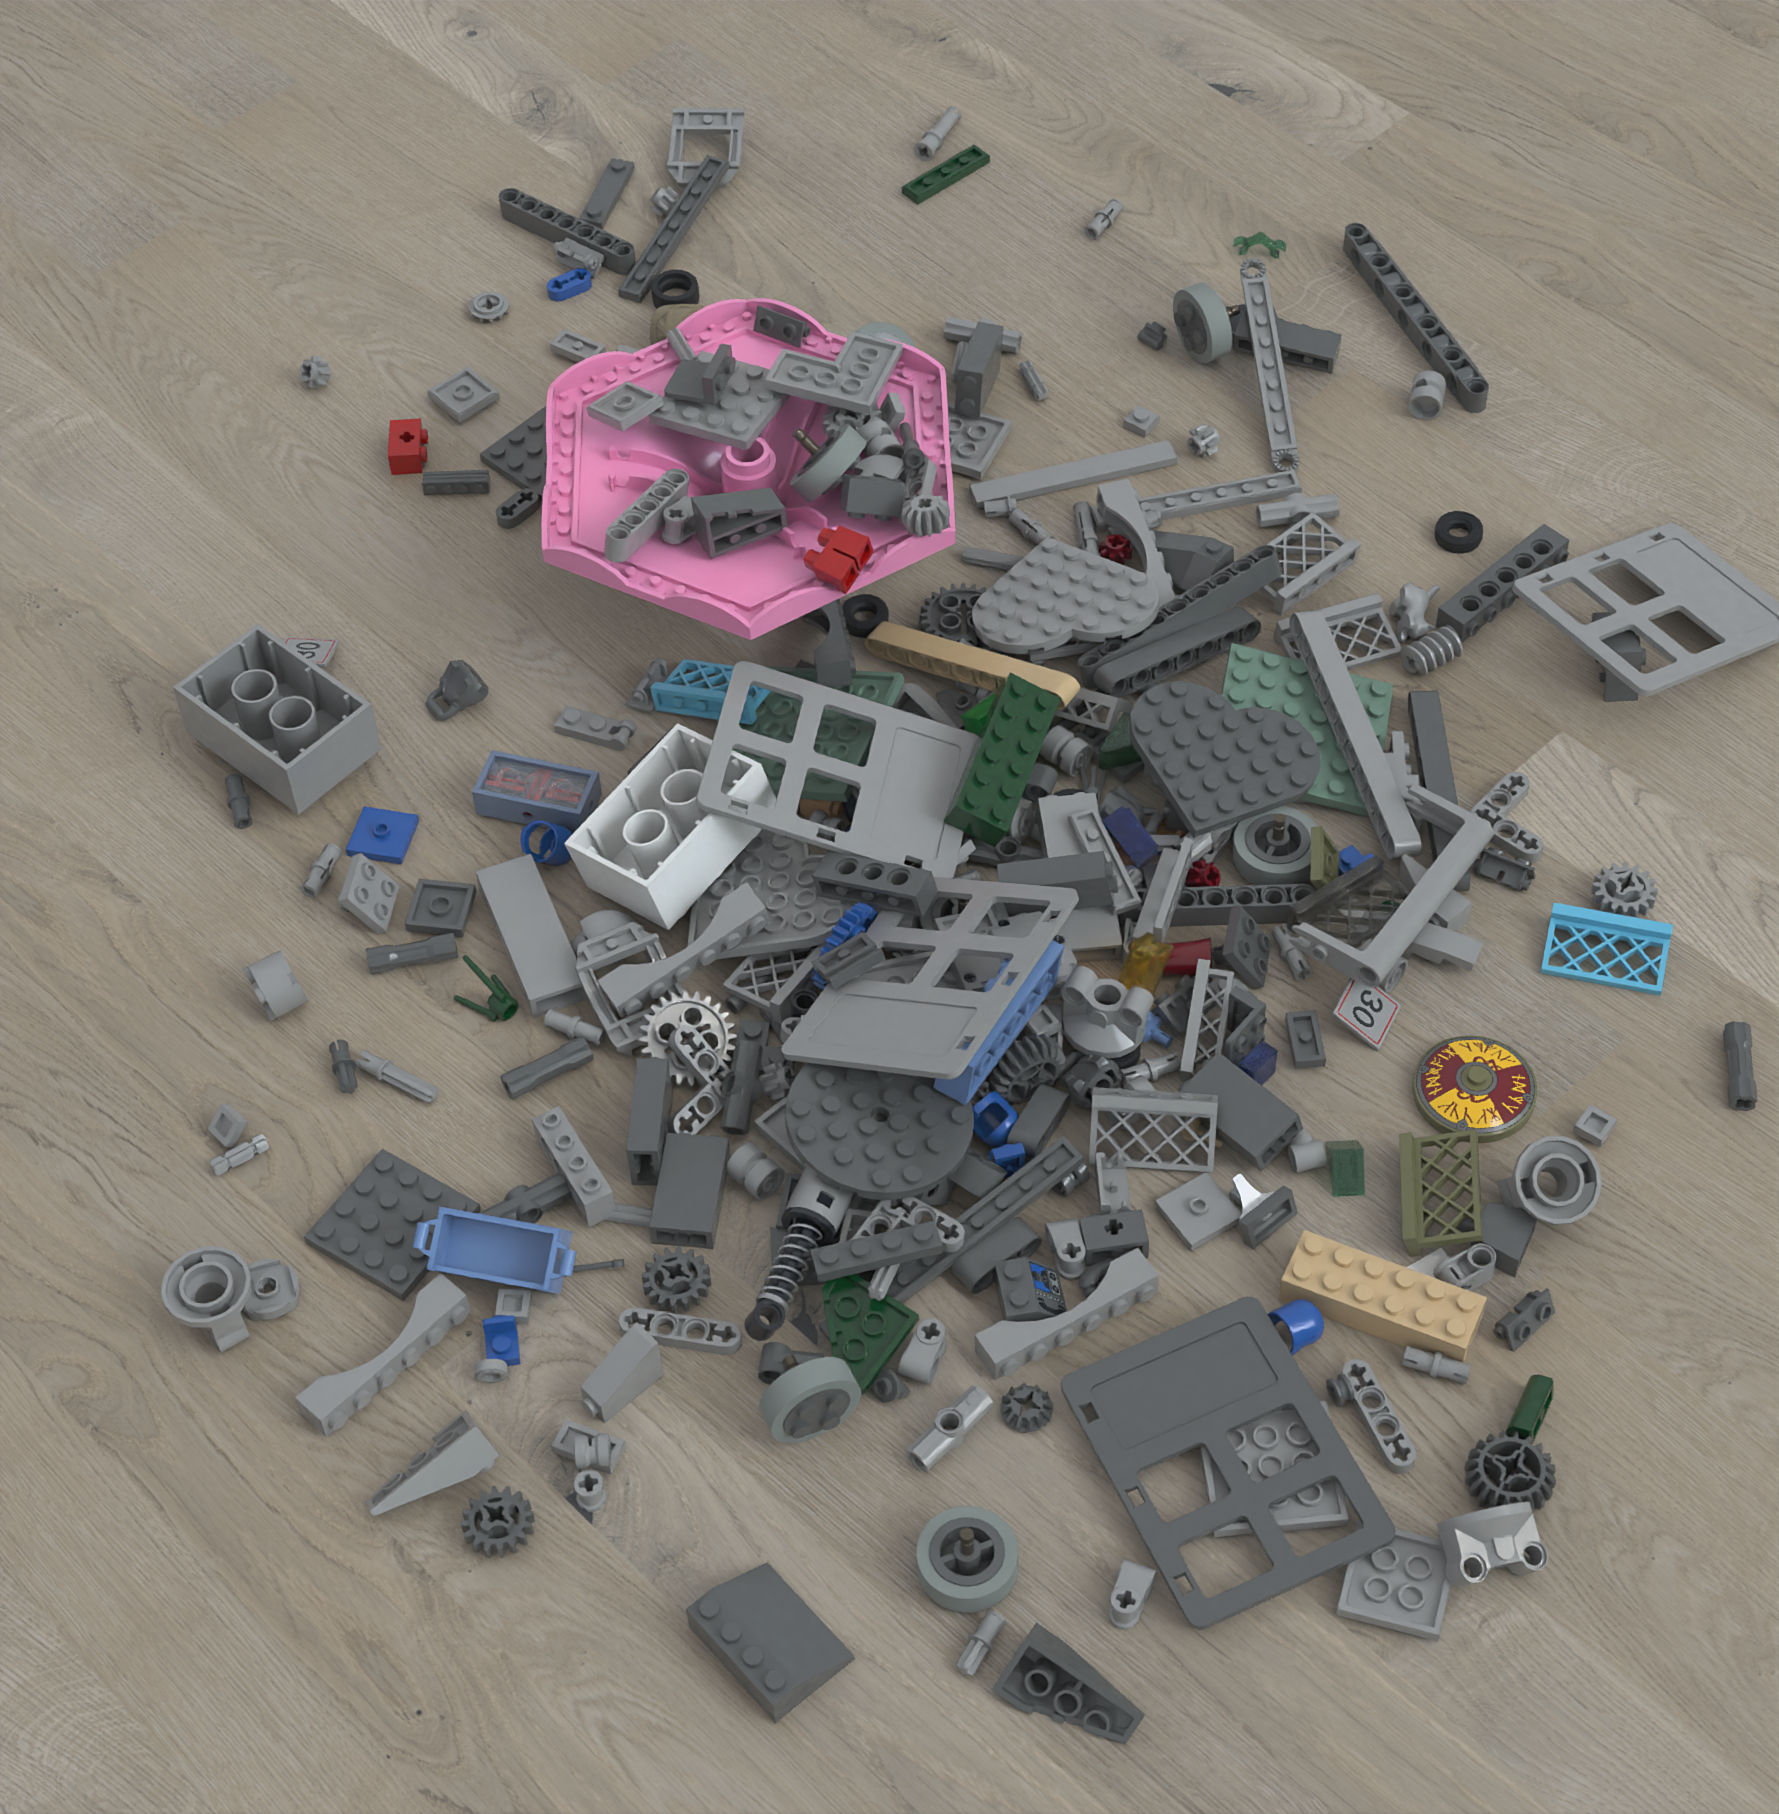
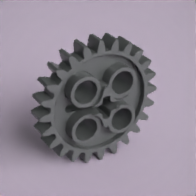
(943, 613)

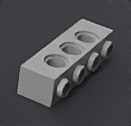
(575, 1164)

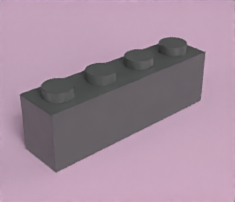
(1298, 344)

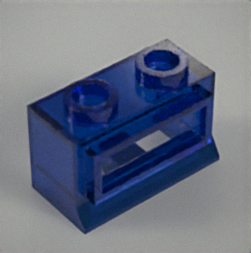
(1132, 836)

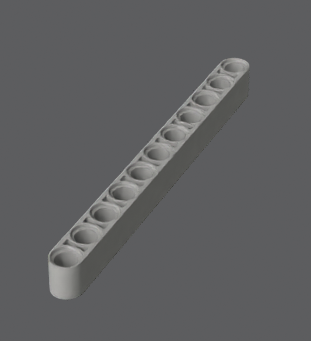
(1355, 735)

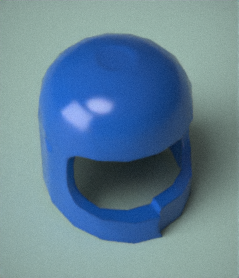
(552, 839)
(994, 1119)
(1302, 1320)

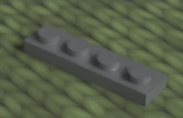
(876, 1251)

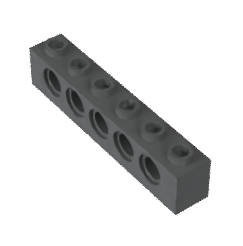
(1492, 589)

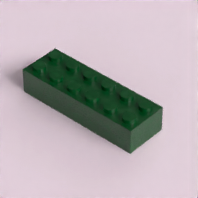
(1002, 760)

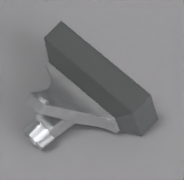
(1261, 1211)

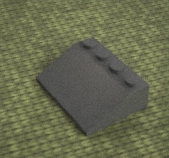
(768, 1639)

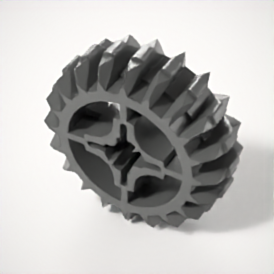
(1027, 1066)
(1500, 1458)

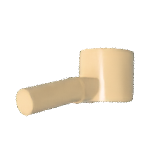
(1195, 1125)

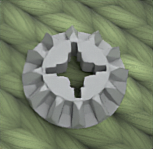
(479, 305)

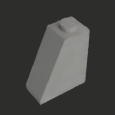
(622, 1374)

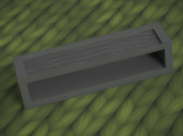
(456, 482)

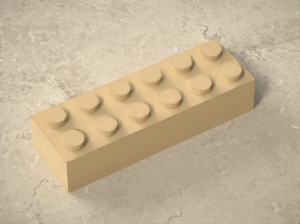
(1382, 1297)

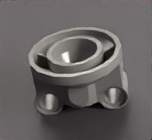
(1103, 1014)
(1574, 1171)
(206, 1276)
(1491, 1541)

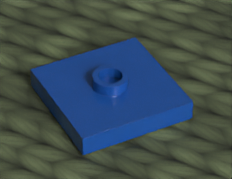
(382, 835)

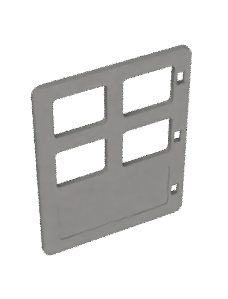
(1688, 580)
(901, 788)
(919, 1025)

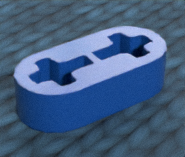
(569, 284)

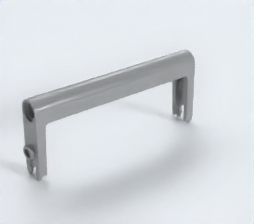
(1374, 963)

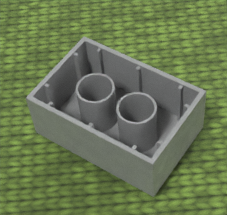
(278, 718)

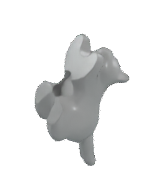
(1411, 610)

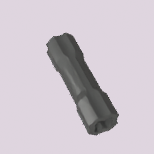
(389, 957)
(547, 1067)
(1741, 1086)

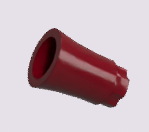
(1185, 957)

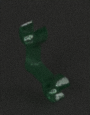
(1260, 238)

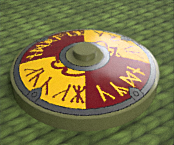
(1474, 1086)

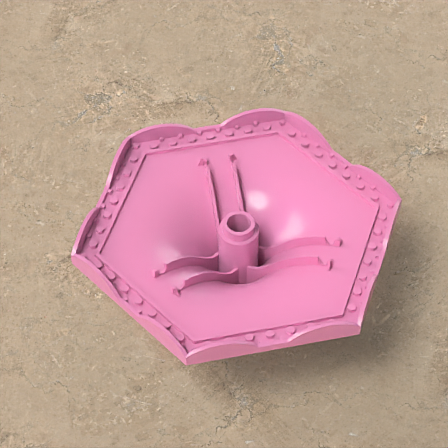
(765, 584)

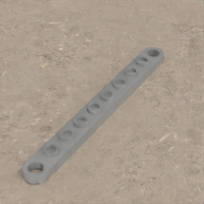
(1269, 365)

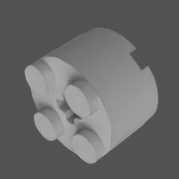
(275, 985)

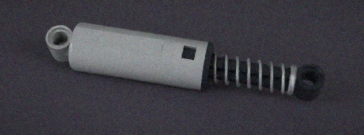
(810, 1219)

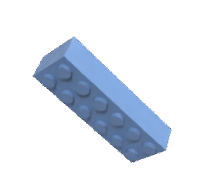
(1012, 1021)

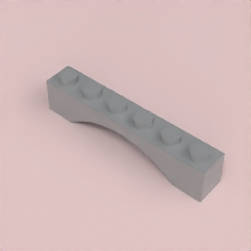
(1121, 510)
(634, 985)
(1012, 1344)
(338, 1396)

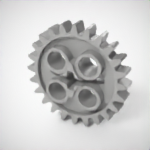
(671, 1017)

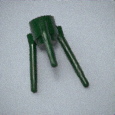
(500, 1002)

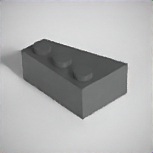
(736, 519)
(1628, 647)

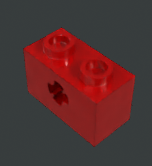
(406, 446)

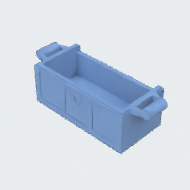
(497, 1249)

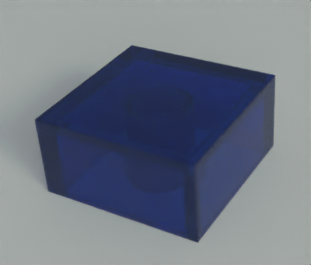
(1260, 1062)

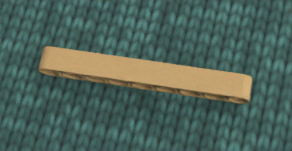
(963, 661)

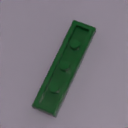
(945, 174)

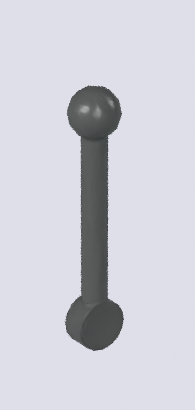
(614, 1263)

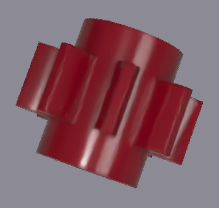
(1116, 549)
(1203, 875)

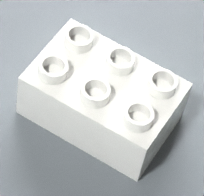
(652, 840)

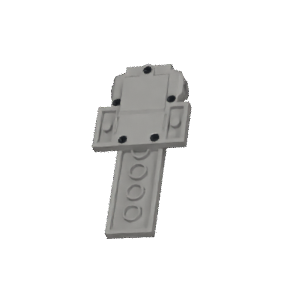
(973, 971)

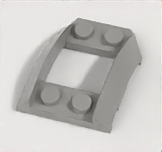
(704, 122)
(609, 949)

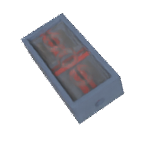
(534, 790)

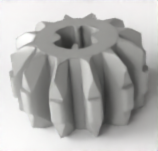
(925, 515)

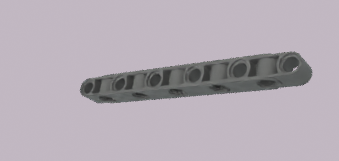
(1416, 317)

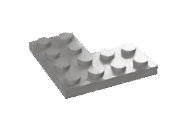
(848, 383)

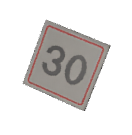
(314, 649)
(1366, 1012)

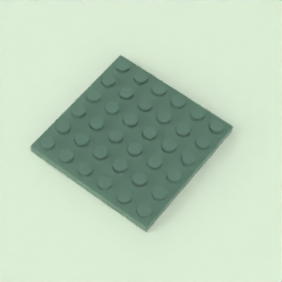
(1285, 686)
(837, 734)

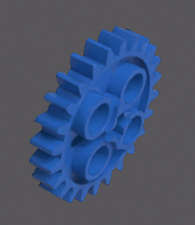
(853, 923)

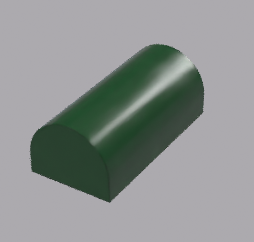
(1532, 1407)

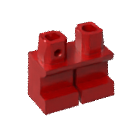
(842, 557)

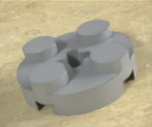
(278, 1302)

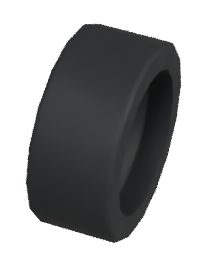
(674, 279)

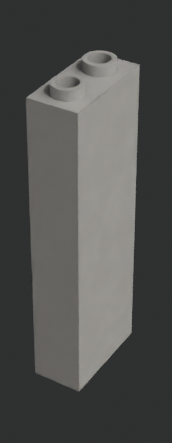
(1090, 931)
(531, 935)

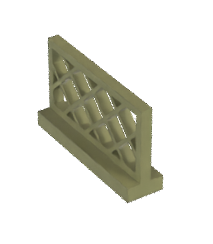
(1414, 1198)

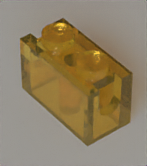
(1145, 963)

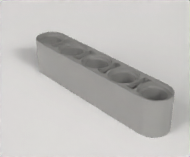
(644, 516)

